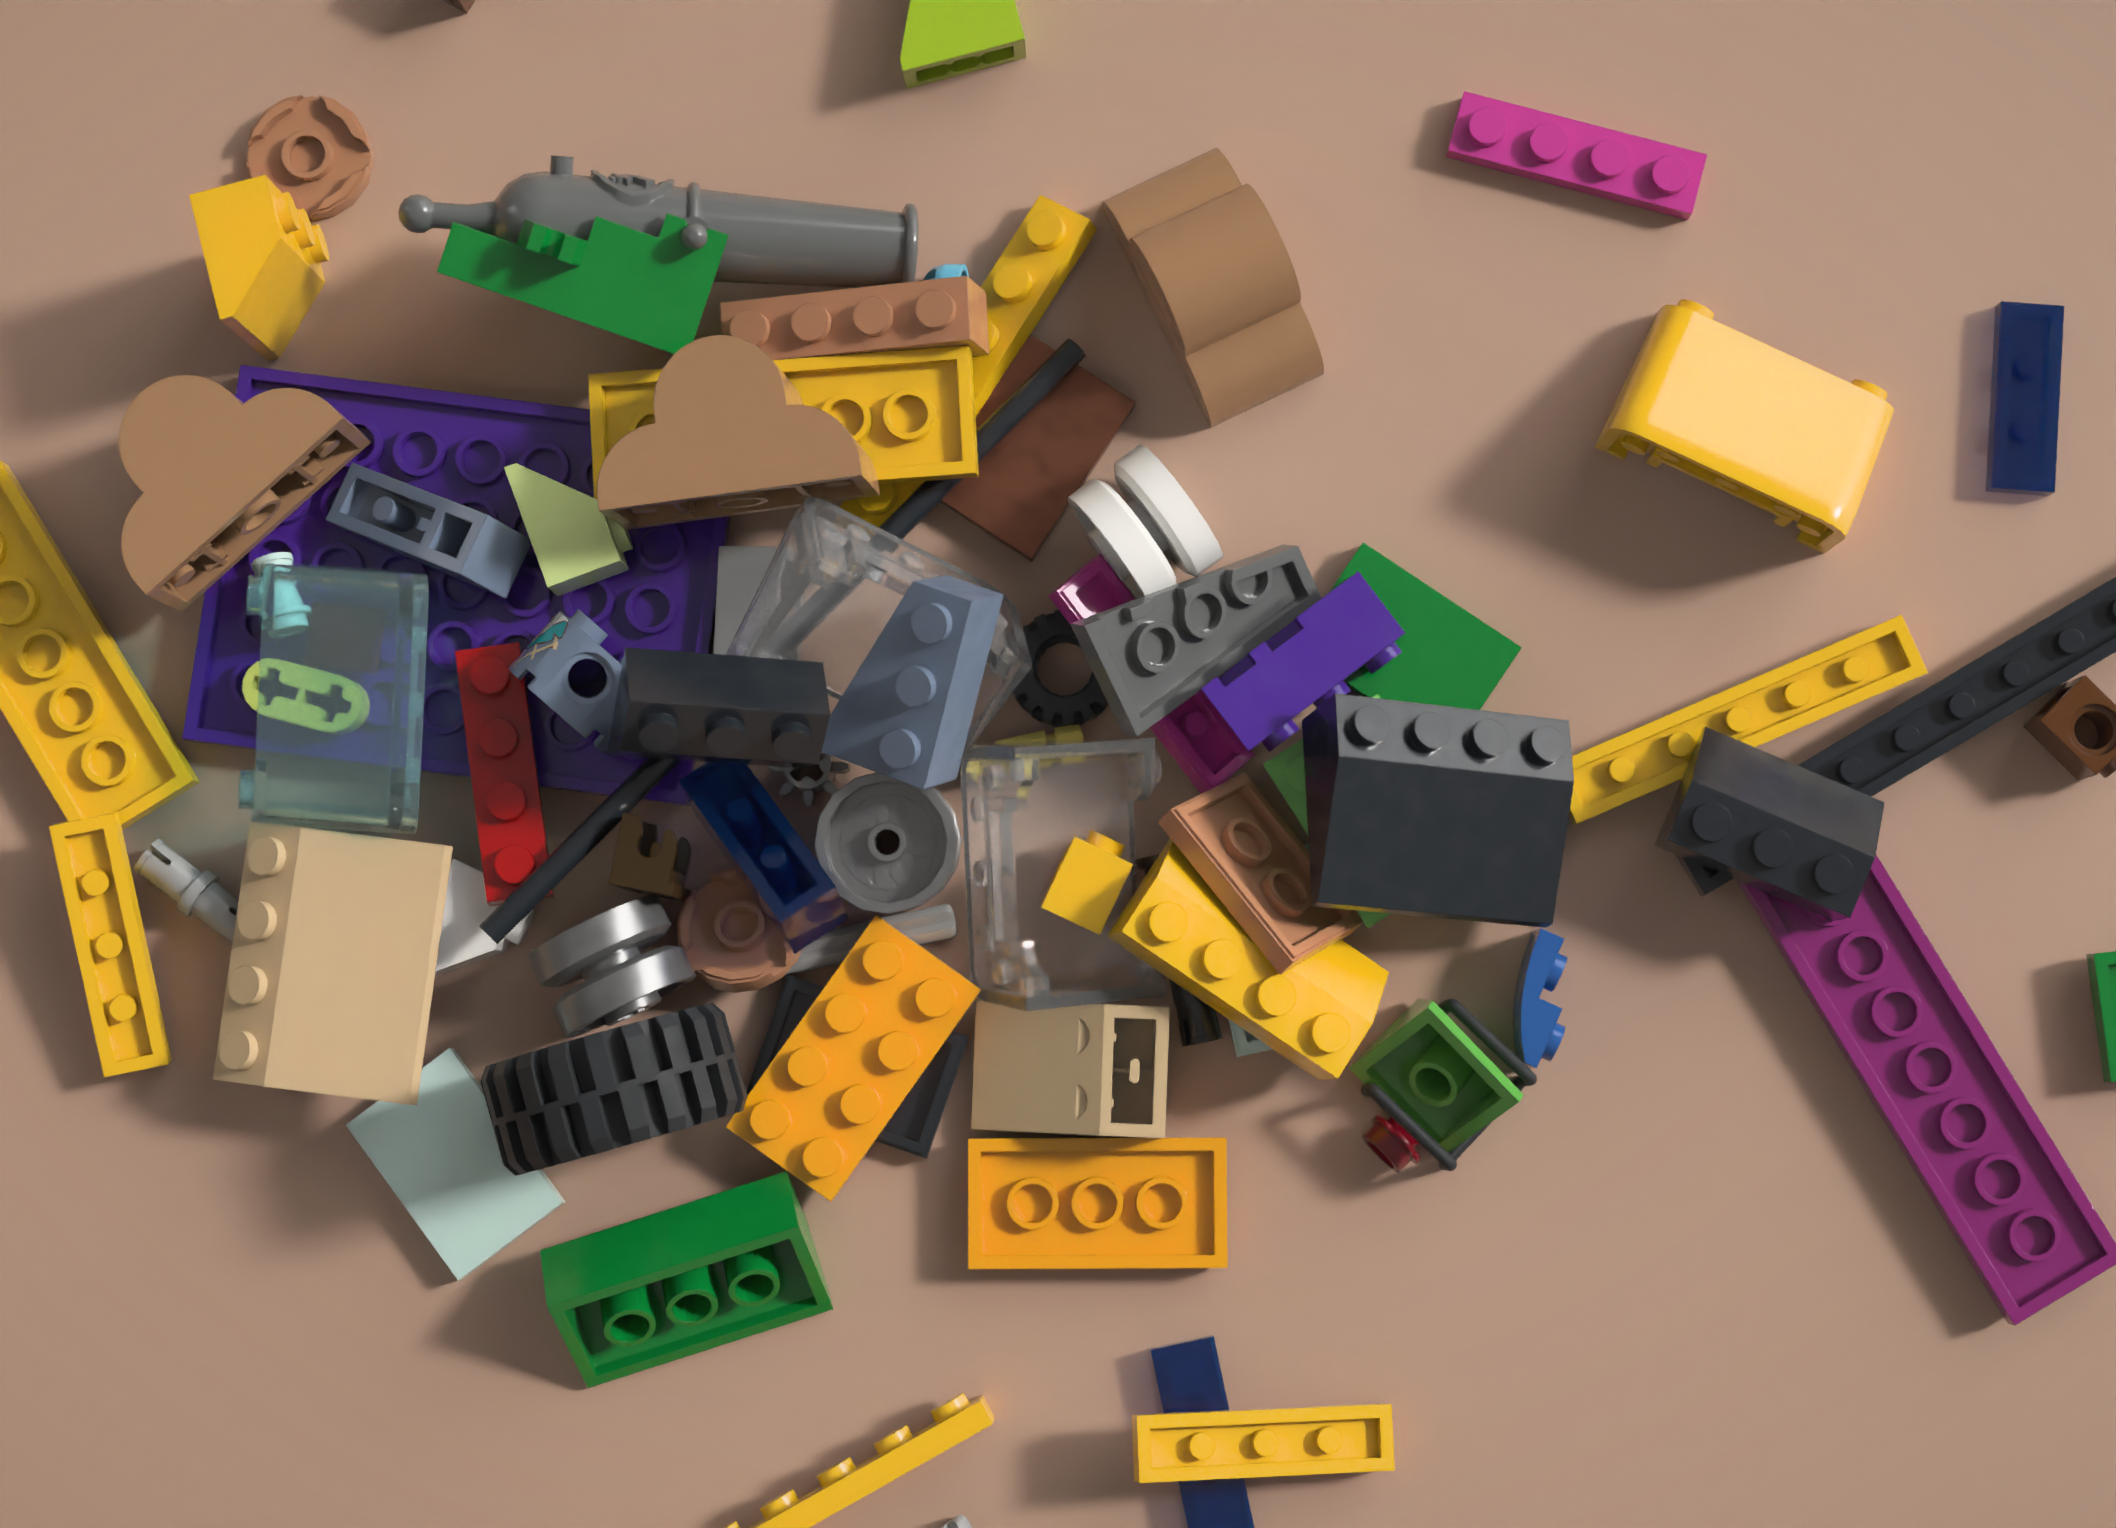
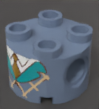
(551, 658)

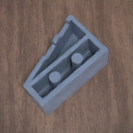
(918, 685)

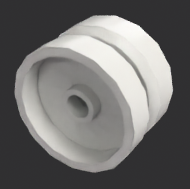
(1152, 522)

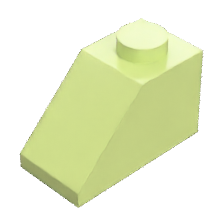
(567, 532)

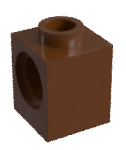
(2055, 726)

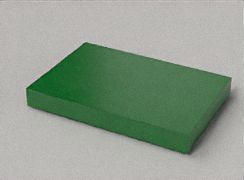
(1445, 649)

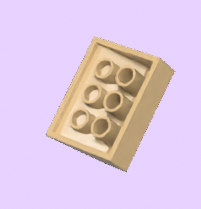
(333, 963)

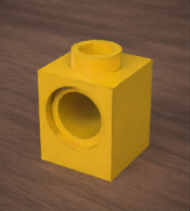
(1087, 881)

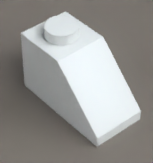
(465, 909)

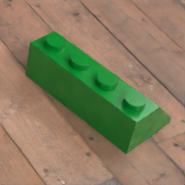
(684, 1280)

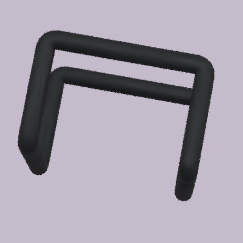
(1447, 1160)

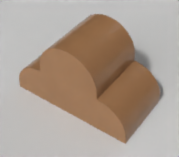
(1217, 284)
(728, 444)
(219, 476)

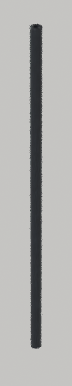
(653, 770)

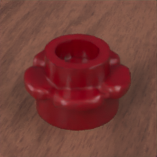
(1391, 1143)

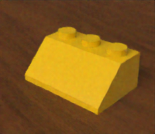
(260, 260)

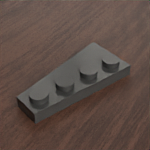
(1182, 637)

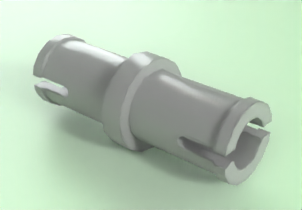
(193, 890)

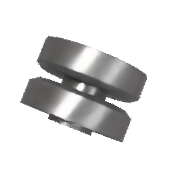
(850, 845)
(609, 960)

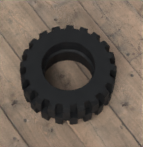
(613, 1088)

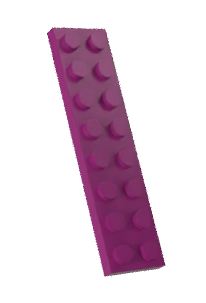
(1944, 1095)

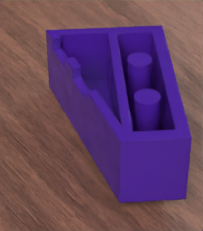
(1305, 664)

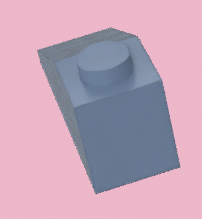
(430, 529)

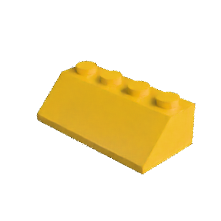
(1306, 1014)

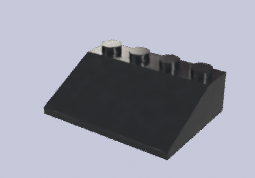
(1436, 810)

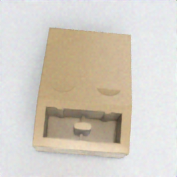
(1071, 1070)

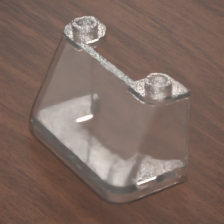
(837, 589)
(1016, 825)

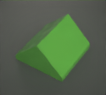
(1437, 1075)

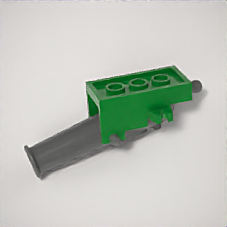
(648, 252)

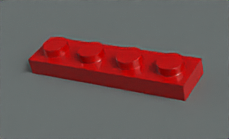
(502, 768)

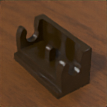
(648, 866)

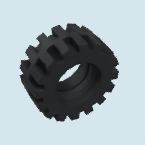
(1038, 700)

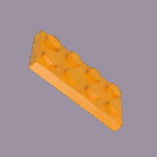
(854, 1058)
(1097, 1203)

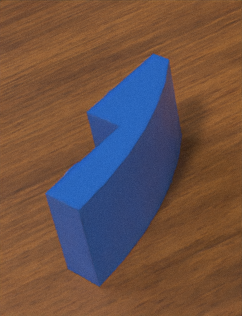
(1534, 1019)

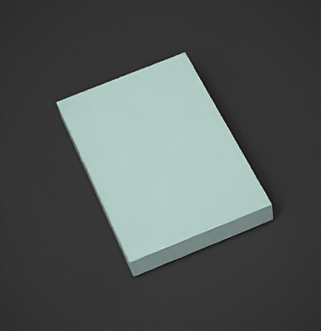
(450, 1169)

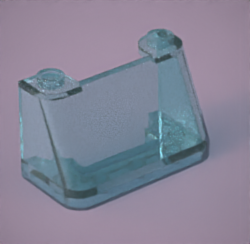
(338, 697)

